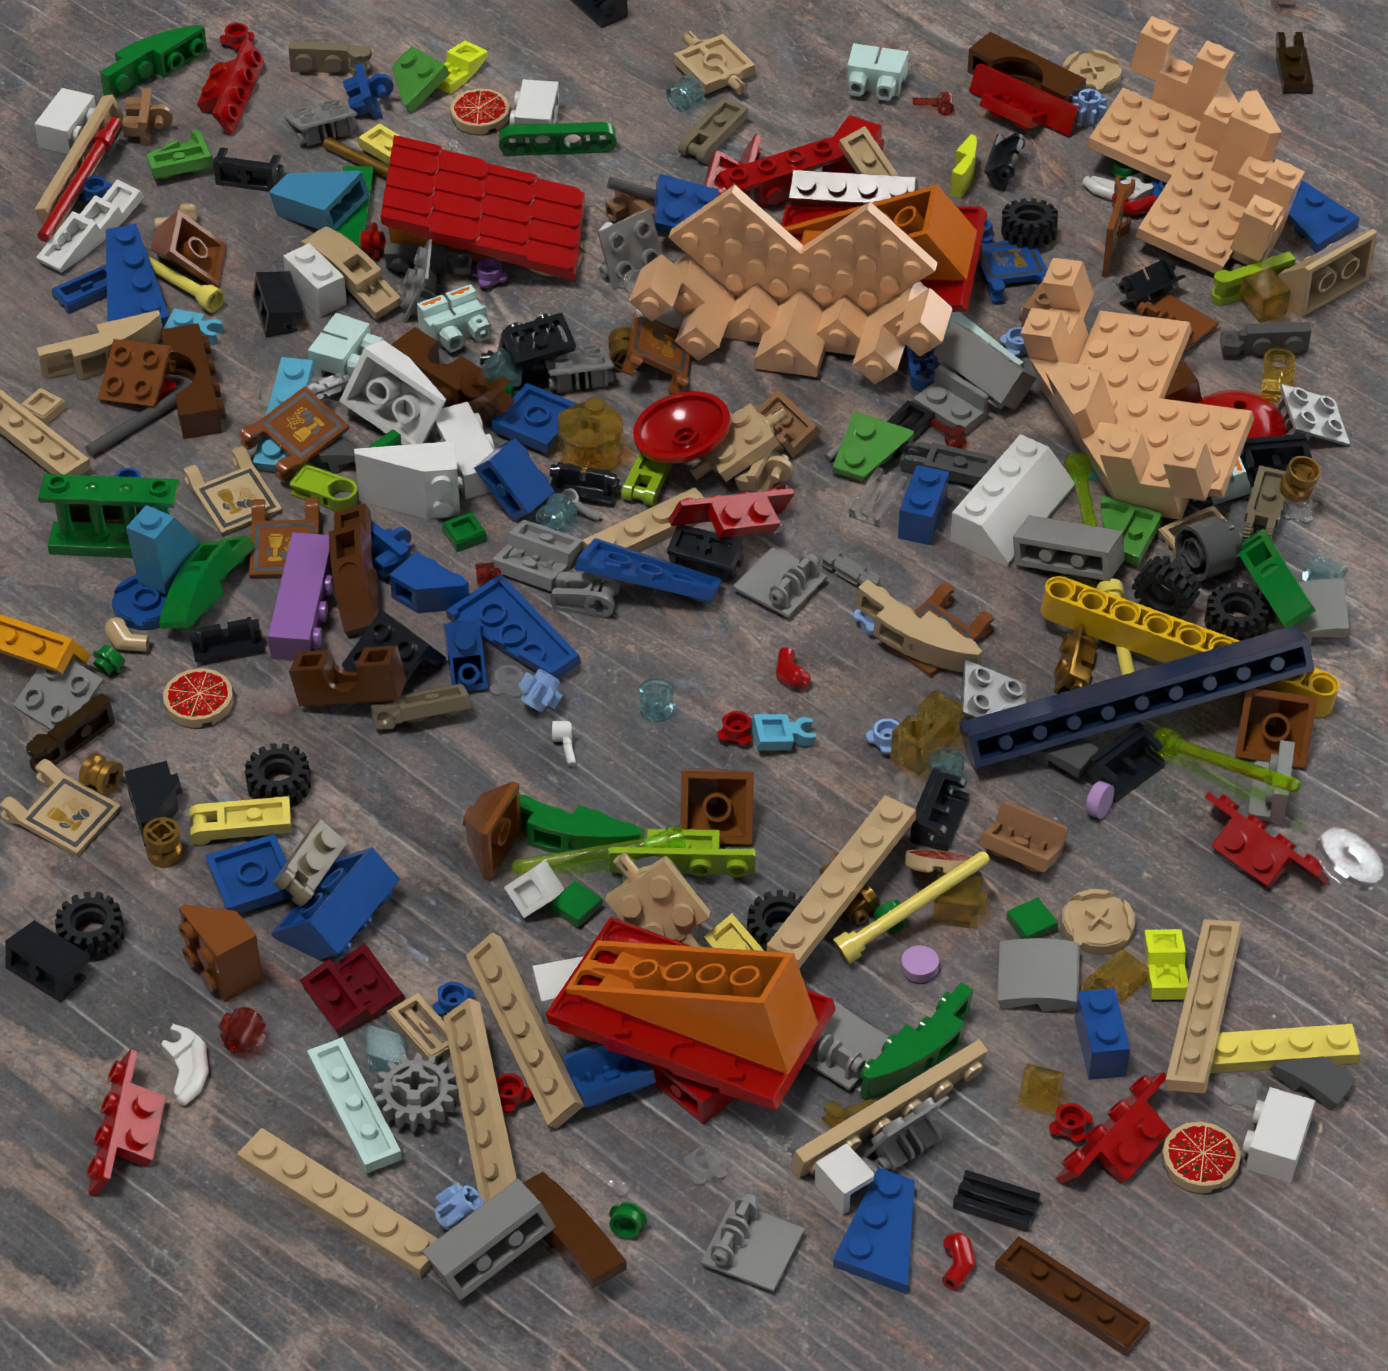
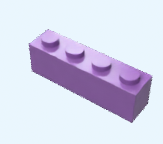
(302, 597)

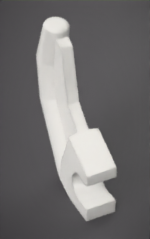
(1105, 187)
(191, 1060)

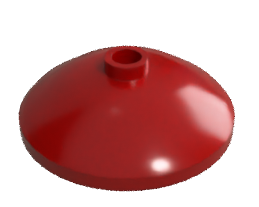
(1267, 416)
(682, 427)

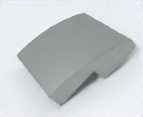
(537, 554)
(1330, 606)
(1038, 973)

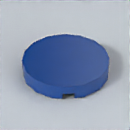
(138, 604)

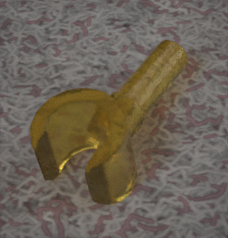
(837, 1114)

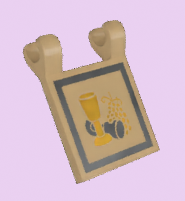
(231, 495)
(65, 814)

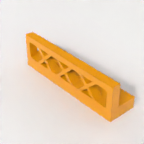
(38, 645)

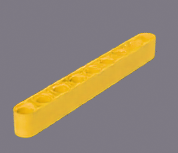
(1158, 634)

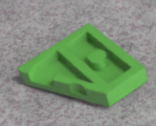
(417, 76)
(180, 158)
(868, 445)
(1136, 522)

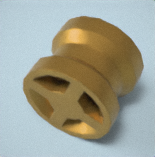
(101, 773)

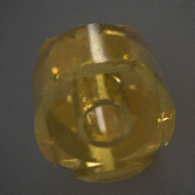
(590, 435)

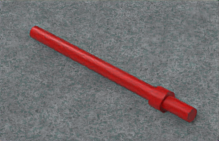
(102, 142)

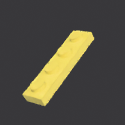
(1264, 1048)

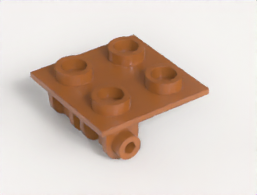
(1174, 309)
(135, 372)

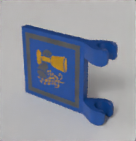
(1009, 264)

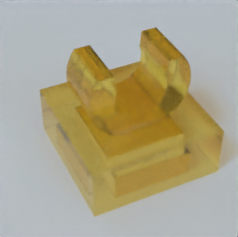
(1041, 1088)

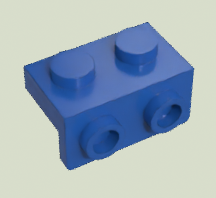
(606, 1074)

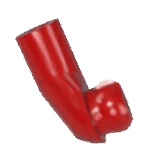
(1136, 207)
(789, 672)
(963, 1257)

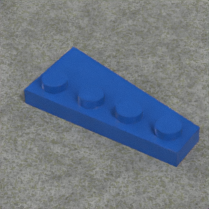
(1320, 217)
(130, 277)
(638, 568)
(516, 627)

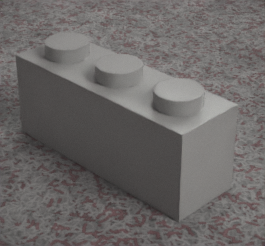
(984, 366)
(1069, 548)
(489, 1239)

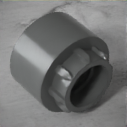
(1208, 547)

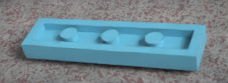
(290, 378)

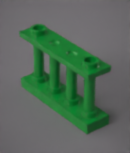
(97, 537)

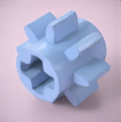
(1091, 107)
(540, 690)
(456, 1204)

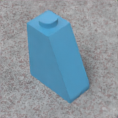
(319, 197)
(159, 547)

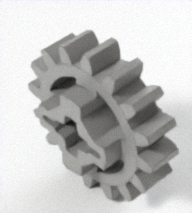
(416, 1092)

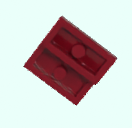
(352, 990)

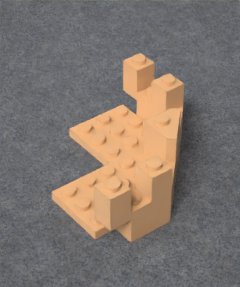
(1209, 149)
(756, 283)
(1113, 402)

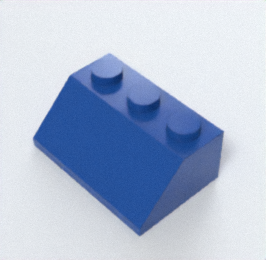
(339, 905)

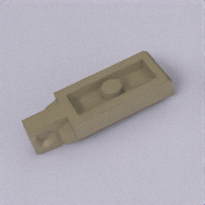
(421, 705)

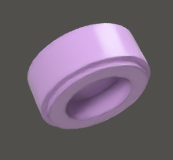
(1099, 799)
(919, 964)

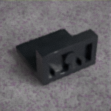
(537, 340)
(390, 632)

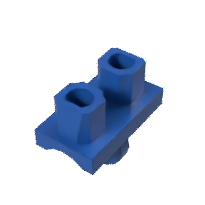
(366, 91)
(389, 547)

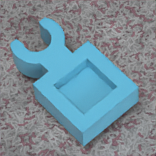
(209, 327)
(777, 733)

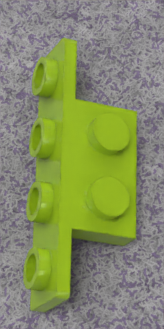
(698, 858)

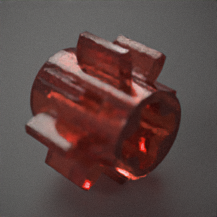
(242, 1030)

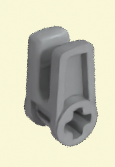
(583, 593)

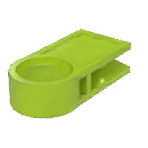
(320, 484)

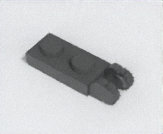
(961, 464)

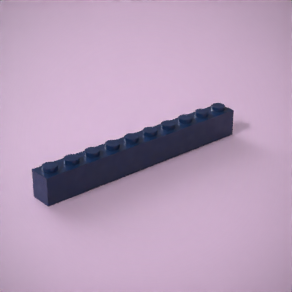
(1136, 696)

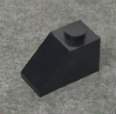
(153, 792)

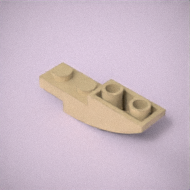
(360, 272)
(90, 354)
(924, 639)

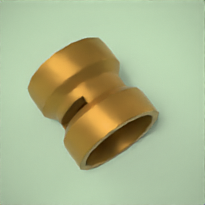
(618, 346)
(1299, 479)
(163, 842)

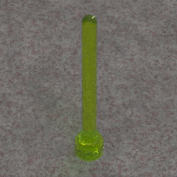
(1079, 469)
(1175, 745)
(671, 838)

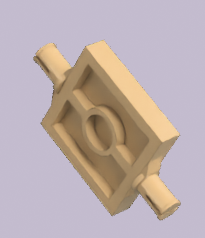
(714, 63)
(746, 442)
(657, 900)

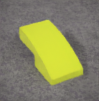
(462, 63)
(964, 167)
(1166, 963)

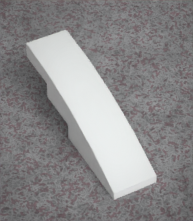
(87, 230)

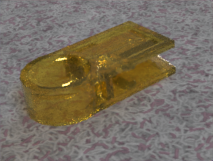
(1275, 376)
(1119, 972)

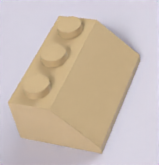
(1330, 272)

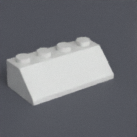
(1019, 484)

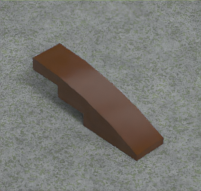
(576, 1234)

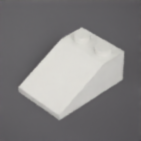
(393, 393)
(410, 478)

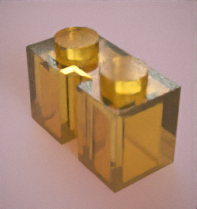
(932, 729)

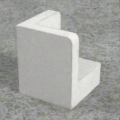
(534, 888)
(841, 1175)

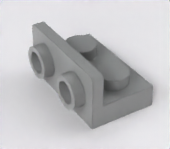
(954, 400)
(1268, 801)

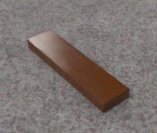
(1072, 1296)

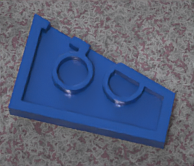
(880, 1233)

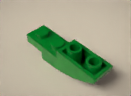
(155, 54)
(1275, 579)
(199, 580)
(560, 831)
(918, 1049)

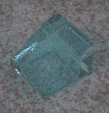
(501, 364)
(1322, 568)
(384, 1047)

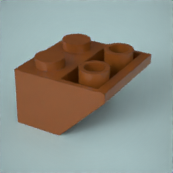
(221, 949)

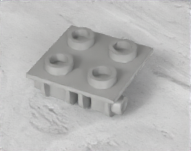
(329, 112)
(628, 246)
(419, 281)
(589, 358)
(1311, 415)
(781, 581)
(988, 691)
(56, 696)
(845, 1048)
(907, 1136)
(752, 1244)

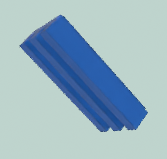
(82, 290)

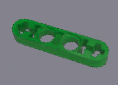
(557, 134)

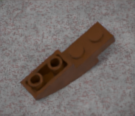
(352, 568)

